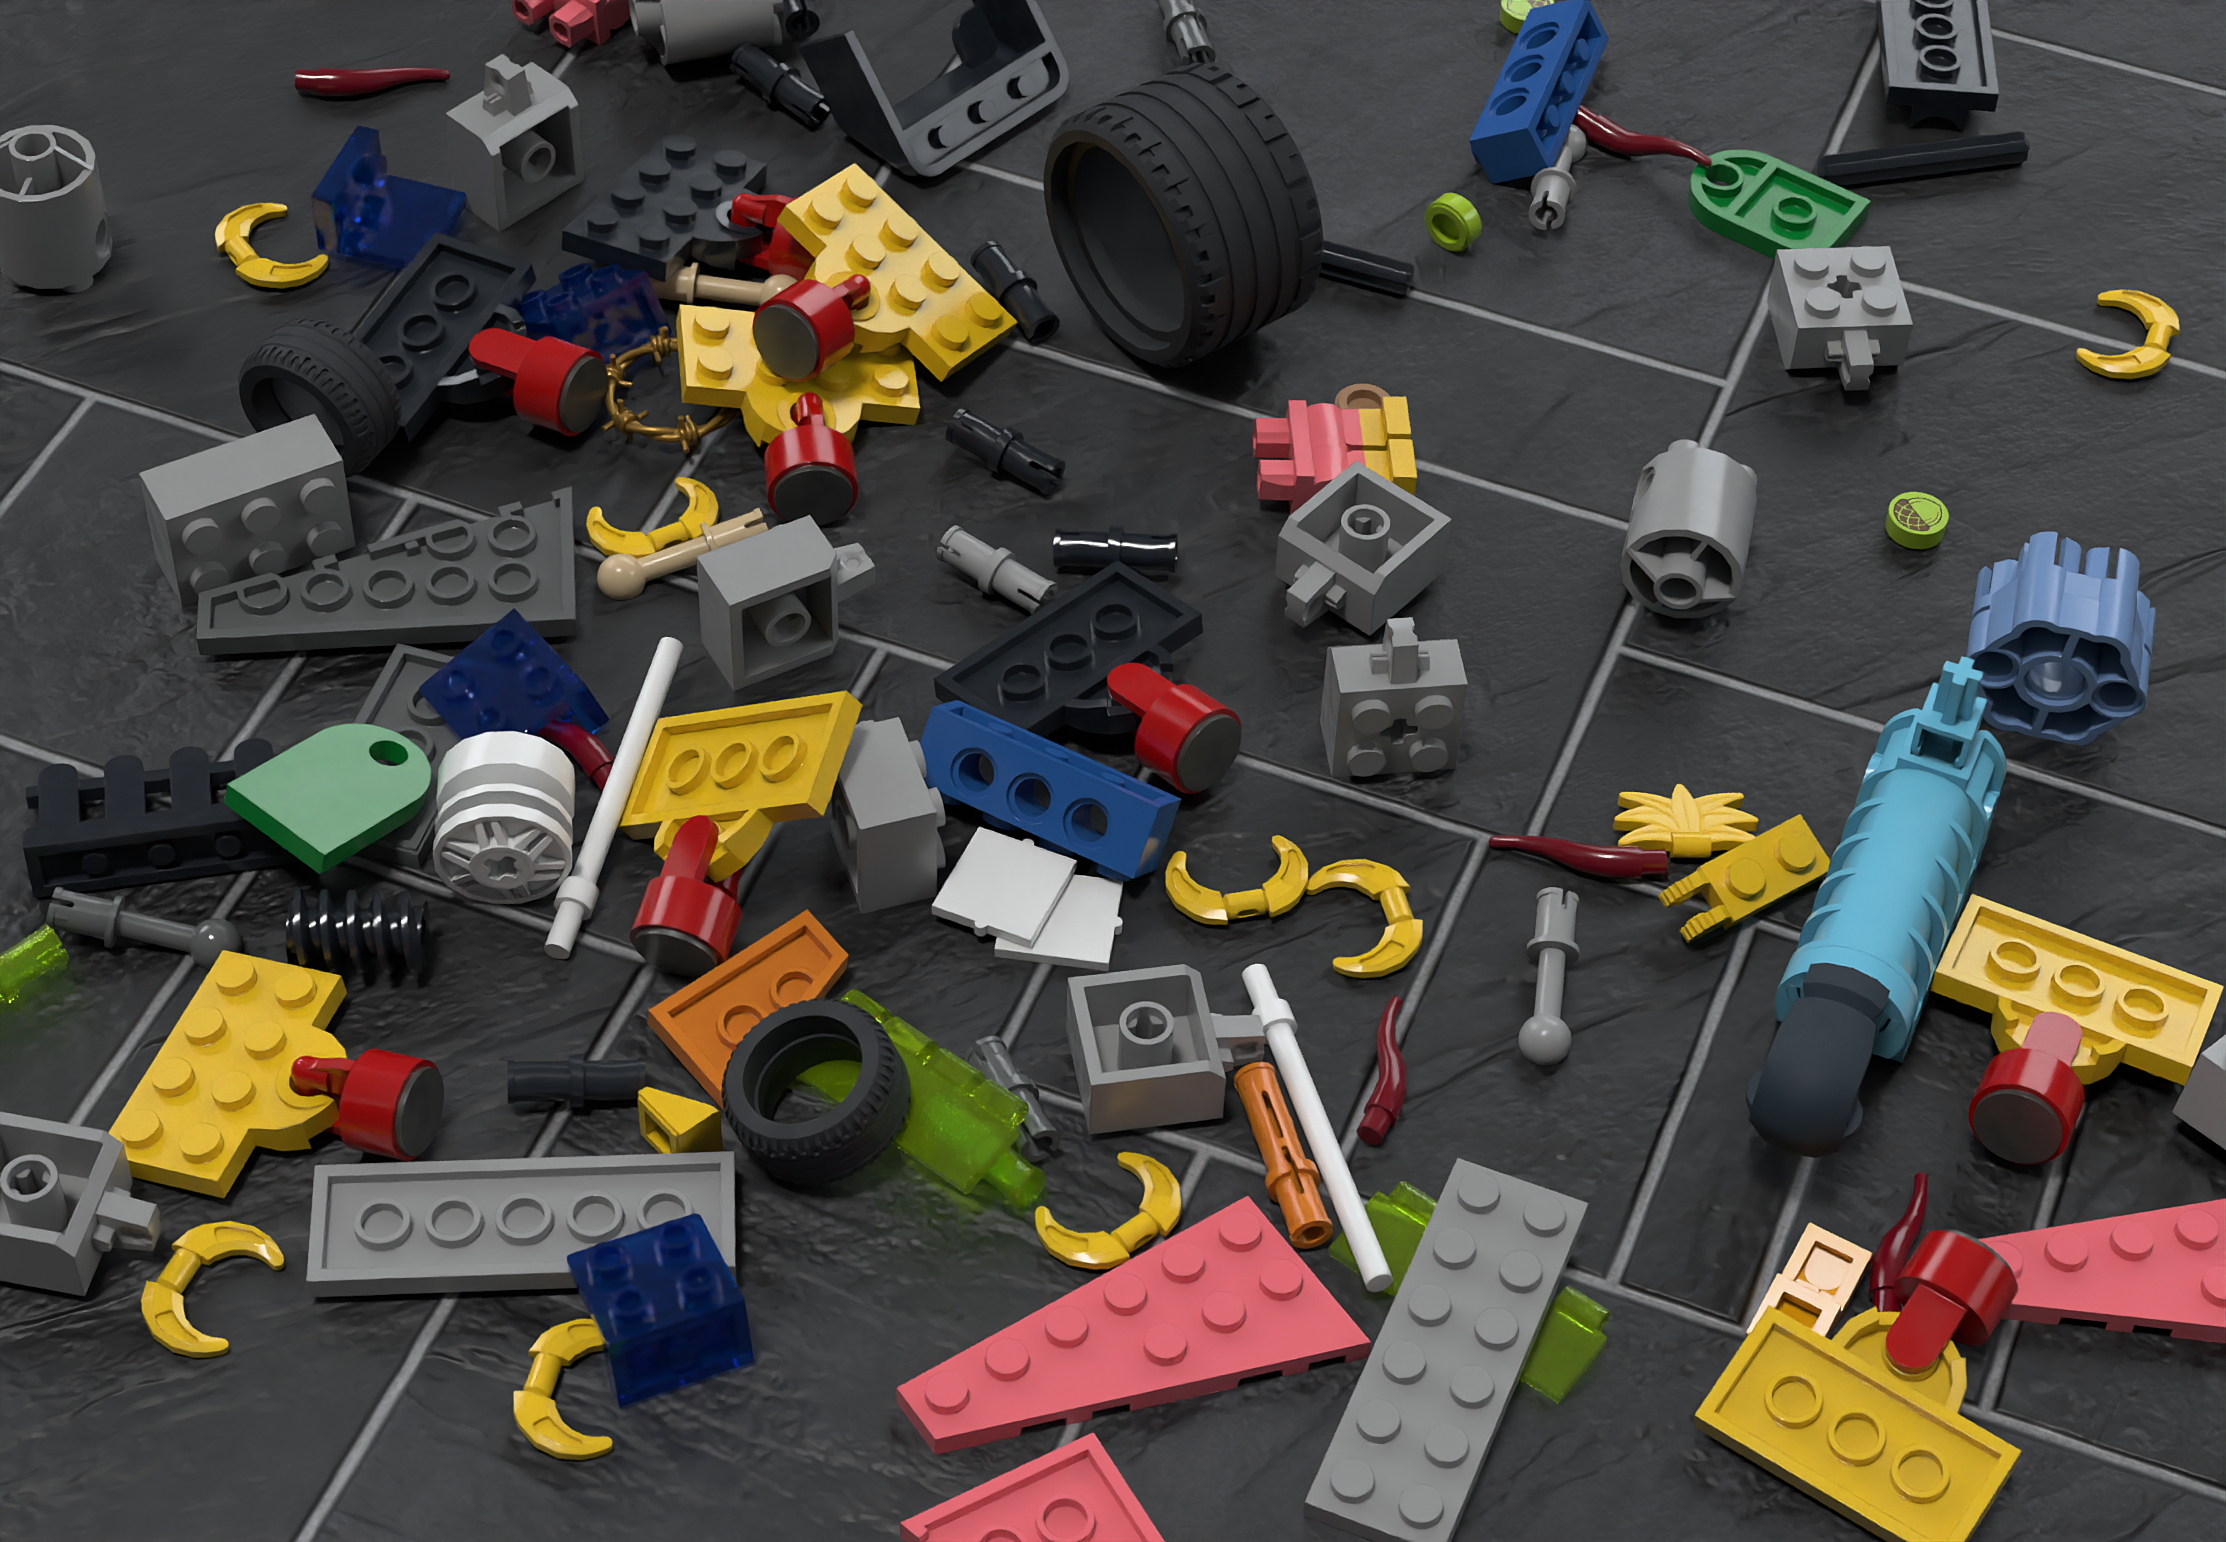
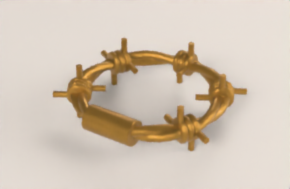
(627, 422)

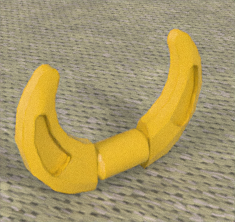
(233, 238)
(2144, 360)
(702, 509)
(1380, 883)
(1209, 907)
(204, 1244)
(1101, 1250)
(534, 1409)

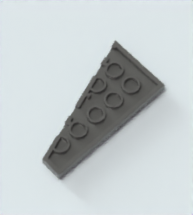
(409, 588)

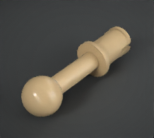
(688, 285)
(625, 576)

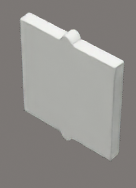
(1004, 887)
(1078, 928)

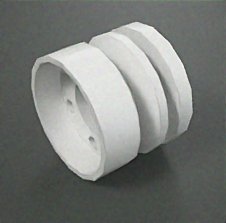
(504, 817)

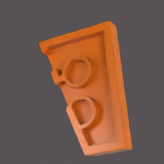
(723, 1005)

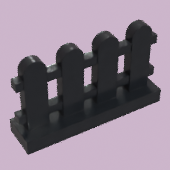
(140, 845)

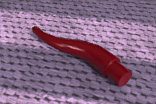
(358, 82)
(1622, 141)
(584, 747)
(1596, 860)
(1391, 1088)
(1894, 1248)

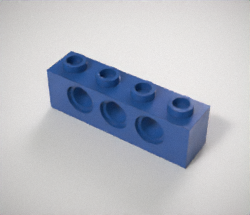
(1538, 90)
(1135, 811)

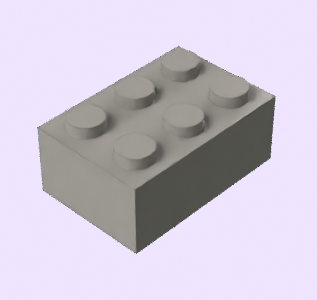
(248, 508)

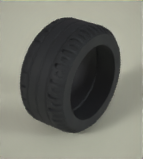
(327, 373)
(845, 1136)

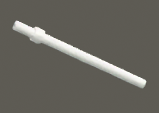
(579, 891)
(1279, 1033)

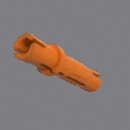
(1290, 1176)

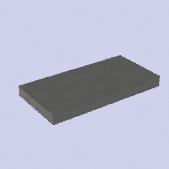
(402, 708)

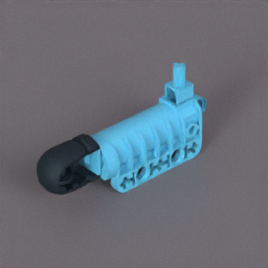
(1880, 917)

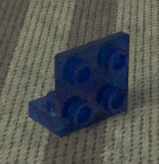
(377, 214)
(596, 309)
(510, 684)
(663, 1308)

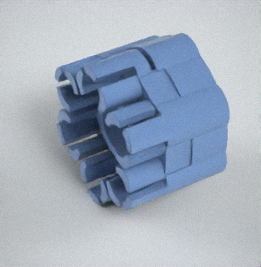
(2061, 646)

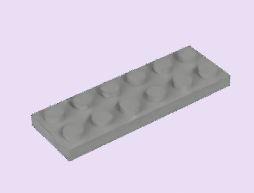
(500, 1218)
(1447, 1359)

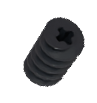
(357, 933)

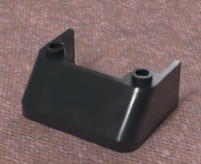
(1004, 77)

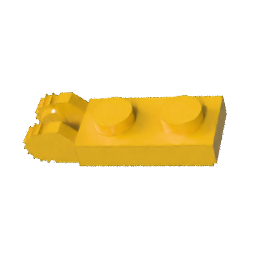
(1751, 877)

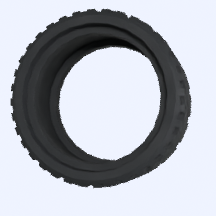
(1183, 214)

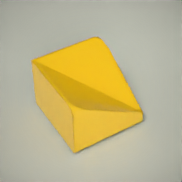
(678, 1123)

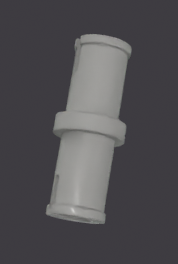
(996, 570)

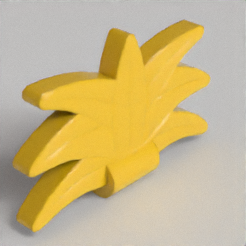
(1684, 824)

